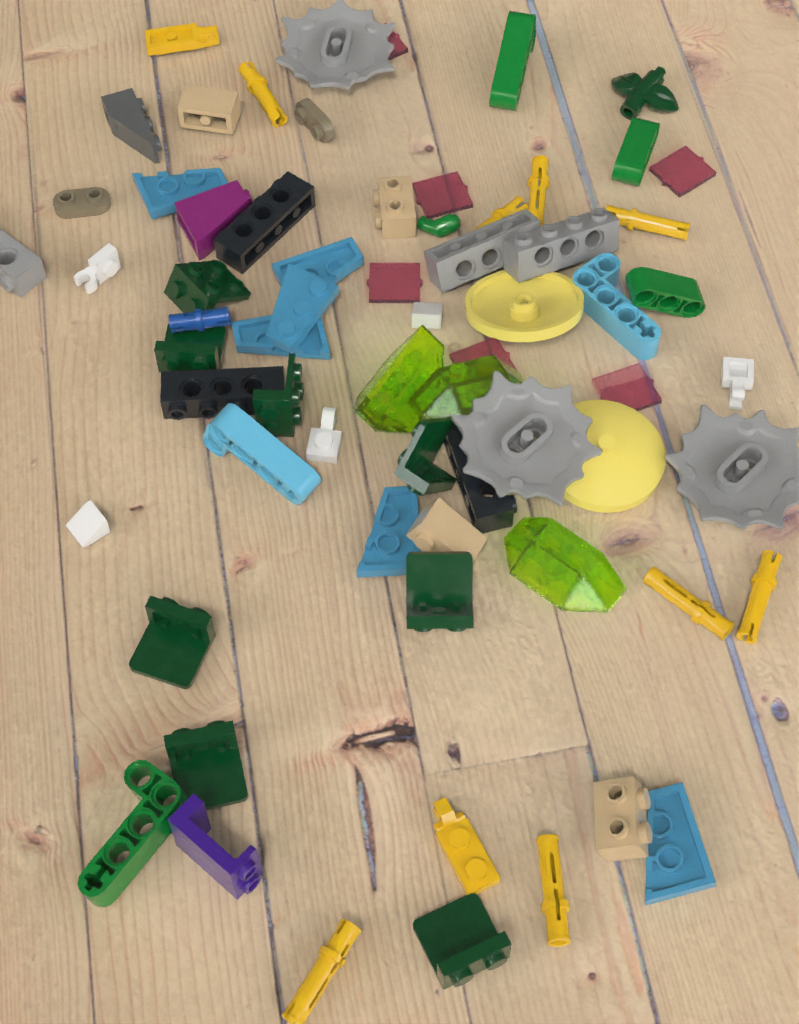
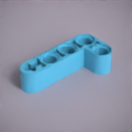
(613, 310)
(261, 452)

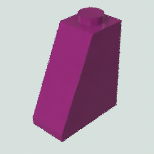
(209, 213)

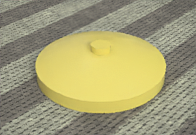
(526, 309)
(629, 463)

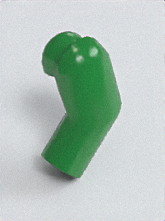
(439, 227)

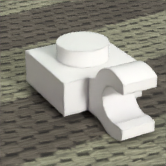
(101, 267)
(738, 376)
(325, 441)

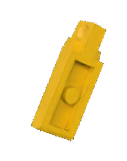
(180, 38)
(463, 849)

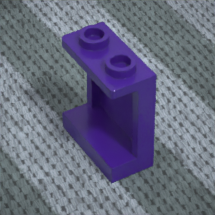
(190, 830)

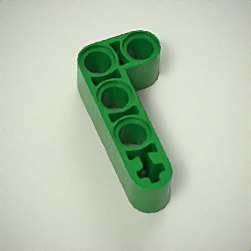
(512, 60)
(128, 836)

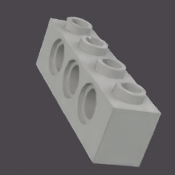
(560, 244)
(475, 252)
(19, 266)

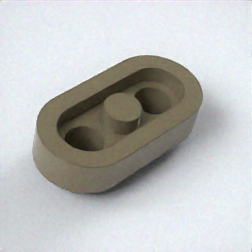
(315, 120)
(81, 202)

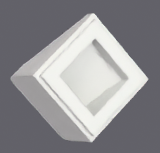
(427, 314)
(88, 525)

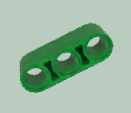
(635, 151)
(665, 292)

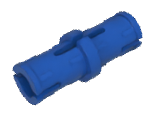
(200, 319)

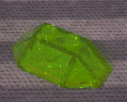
(455, 386)
(386, 396)
(561, 566)

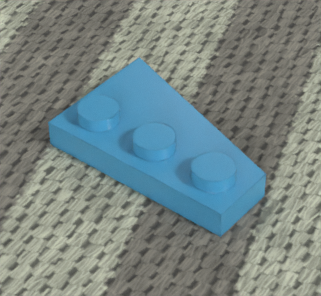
(327, 262)

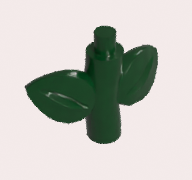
(644, 90)

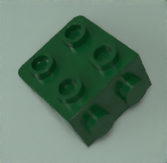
(203, 285)
(191, 349)
(279, 409)
(416, 461)
(439, 591)
(173, 642)
(208, 763)
(461, 941)

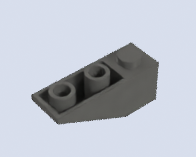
(129, 124)

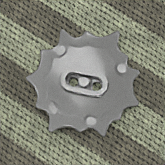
(336, 46)
(501, 433)
(717, 463)

